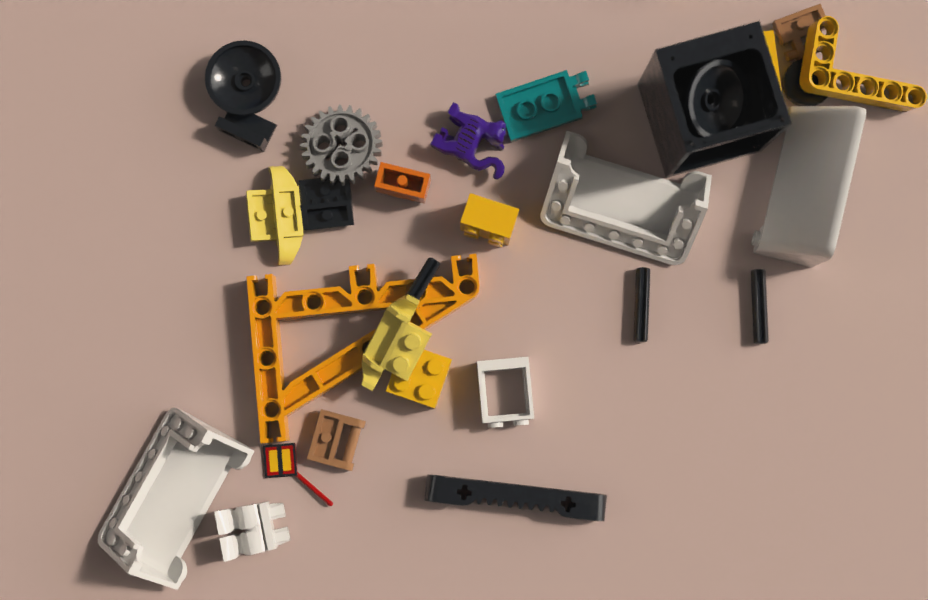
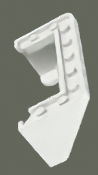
(811, 184)
(624, 204)
(169, 497)

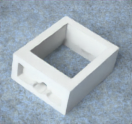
(506, 364)

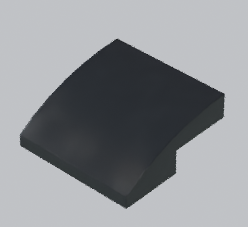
(325, 204)

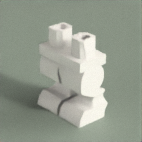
(259, 527)

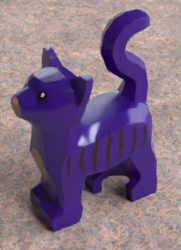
(468, 137)

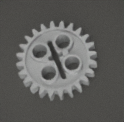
(358, 158)

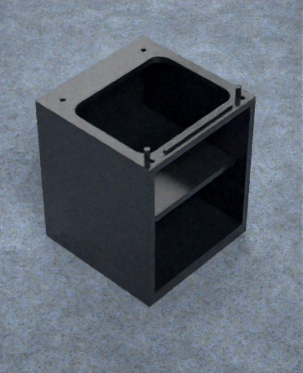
(664, 96)

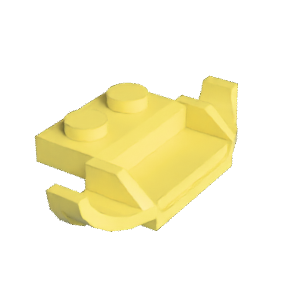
(277, 214)
(394, 344)

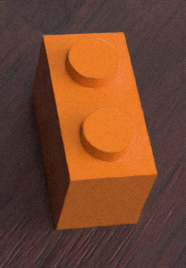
(402, 182)

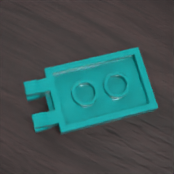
(544, 104)

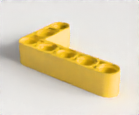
(850, 81)

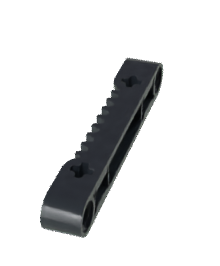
(586, 505)

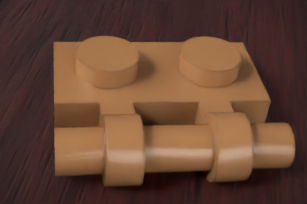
(795, 27)

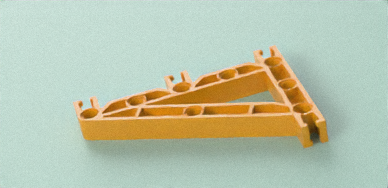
(436, 303)

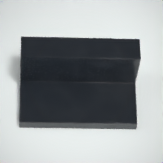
(247, 129)

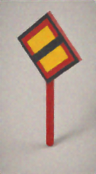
(281, 461)

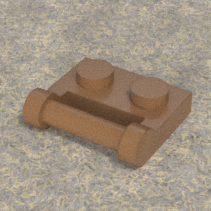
(327, 438)

